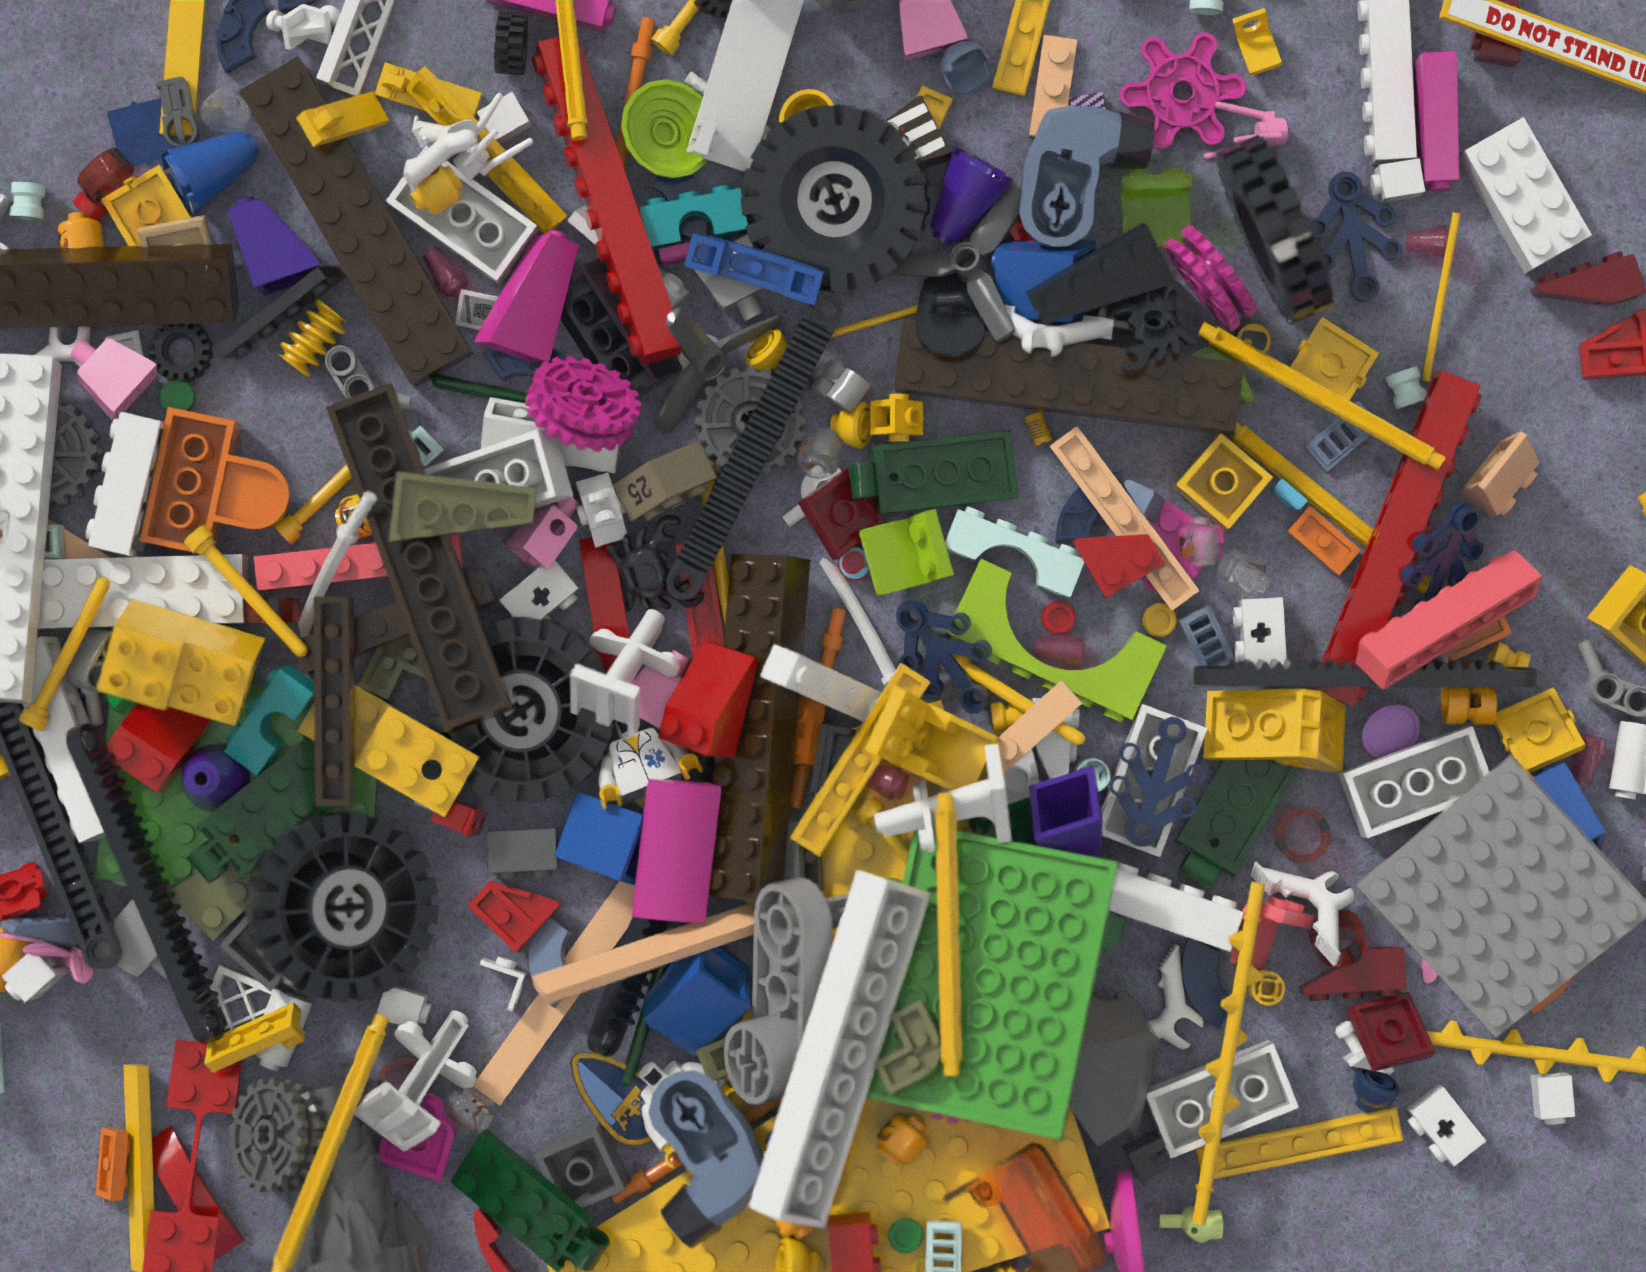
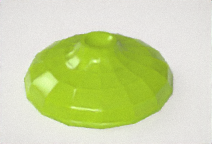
(660, 125)

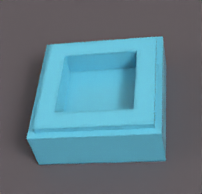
(1288, 495)

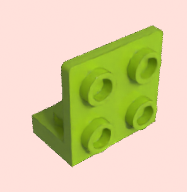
(906, 553)

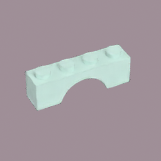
(1054, 567)

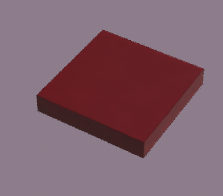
(837, 516)
(1390, 1031)

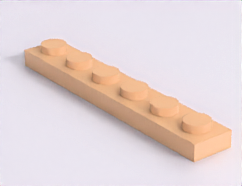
(1121, 512)

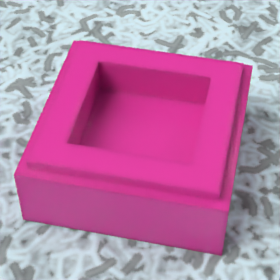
(673, 254)

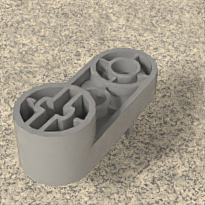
(788, 964)

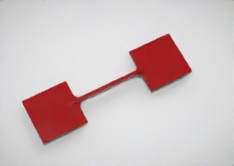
(181, 1238)

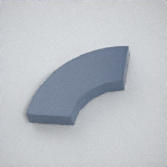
(548, 949)

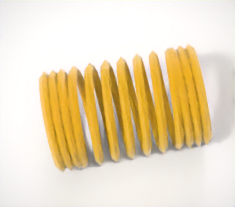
(1046, 438)

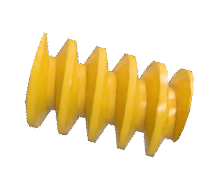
(312, 338)

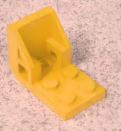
(1276, 724)
(930, 742)

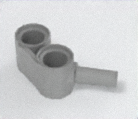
(354, 374)
(839, 385)
(86, 669)
(1620, 689)

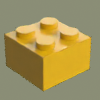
(1222, 482)

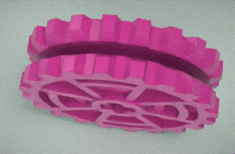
(1210, 277)
(583, 404)

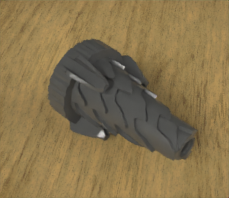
(356, 1217)

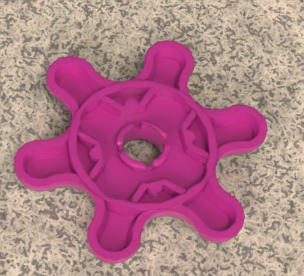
(1187, 68)

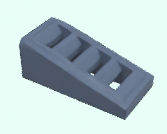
(1320, 457)
(1200, 614)
(46, 928)

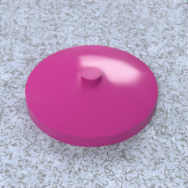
(1124, 1234)

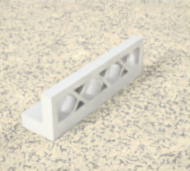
(341, 40)

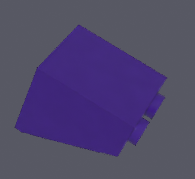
(269, 247)
(1068, 813)

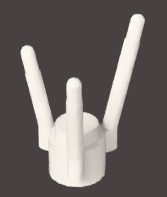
(474, 160)

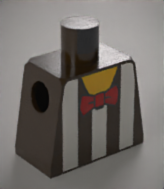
(922, 131)

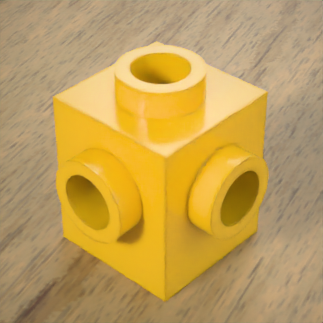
(896, 418)

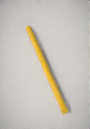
(1444, 279)
(875, 321)

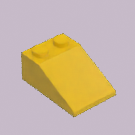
(1623, 613)

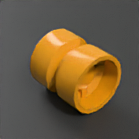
(1456, 705)

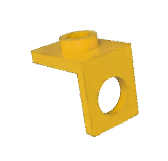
(1257, 43)

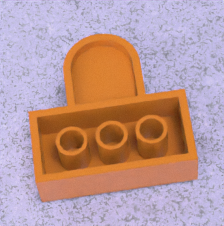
(205, 483)

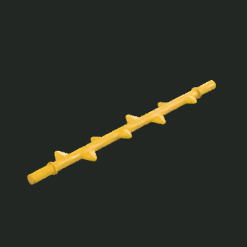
(1543, 1056)
(1222, 1067)

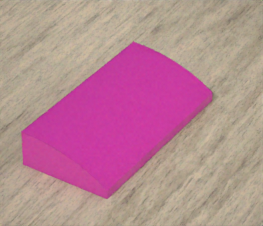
(676, 850)

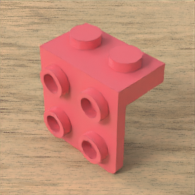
(1271, 914)

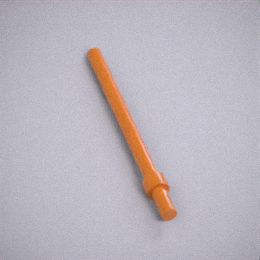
(640, 53)
(831, 642)
(644, 1179)

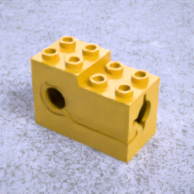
(180, 662)

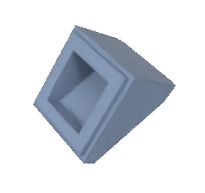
(1147, 500)

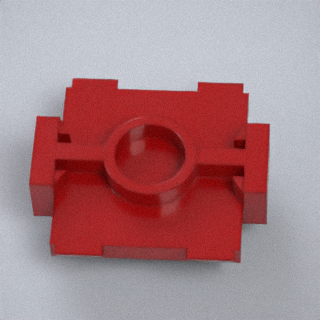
(22, 891)

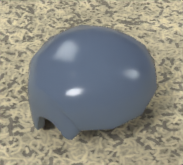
(967, 56)

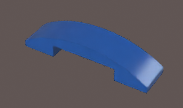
(754, 267)

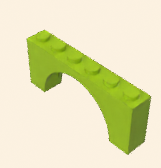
(1113, 685)

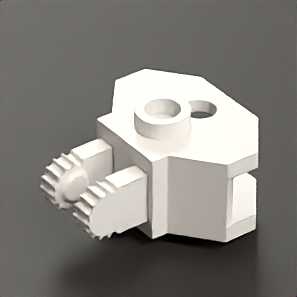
(601, 509)

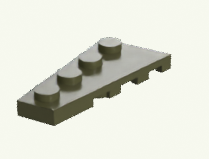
(451, 505)
(215, 904)

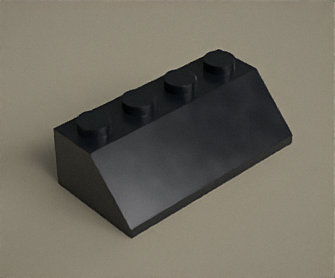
(596, 328)

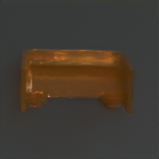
(1039, 1210)

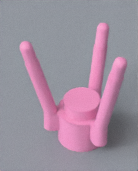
(1270, 128)

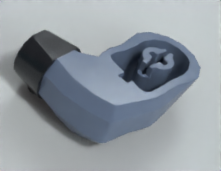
(1066, 165)
(713, 1146)

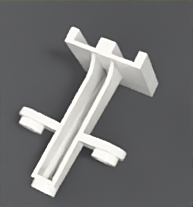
(612, 694)
(974, 800)
(397, 1112)

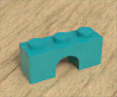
(719, 208)
(253, 741)

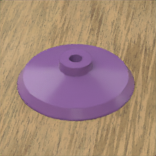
(1390, 730)

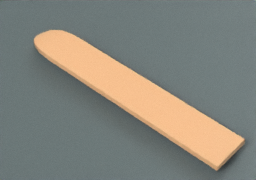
(1034, 726)

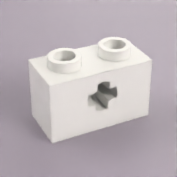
(555, 579)
(1268, 613)
(33, 976)
(1462, 1134)

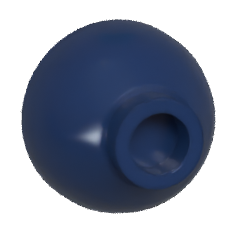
(1374, 1089)

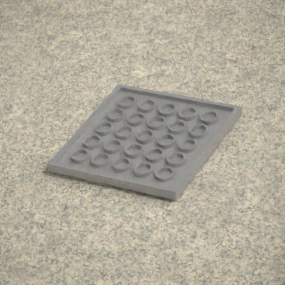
(1504, 896)

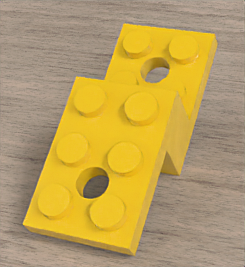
(397, 746)

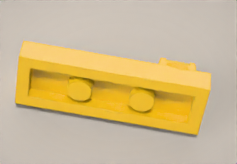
(395, 80)
(342, 119)
(255, 1036)

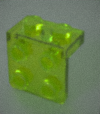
(1156, 201)

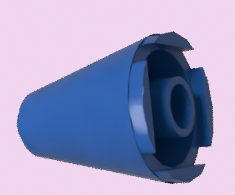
(208, 166)

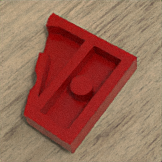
(1616, 351)
(1118, 559)
(513, 912)

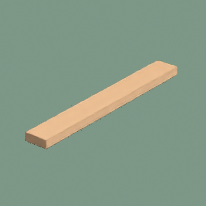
(645, 954)
(541, 1018)

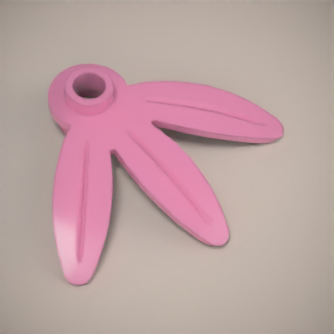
(71, 958)

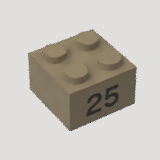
(665, 482)

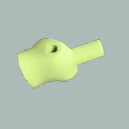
(1199, 1233)

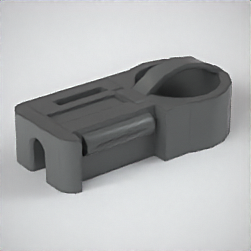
(177, 106)

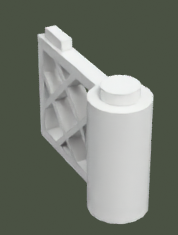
(1629, 761)
(276, 1055)

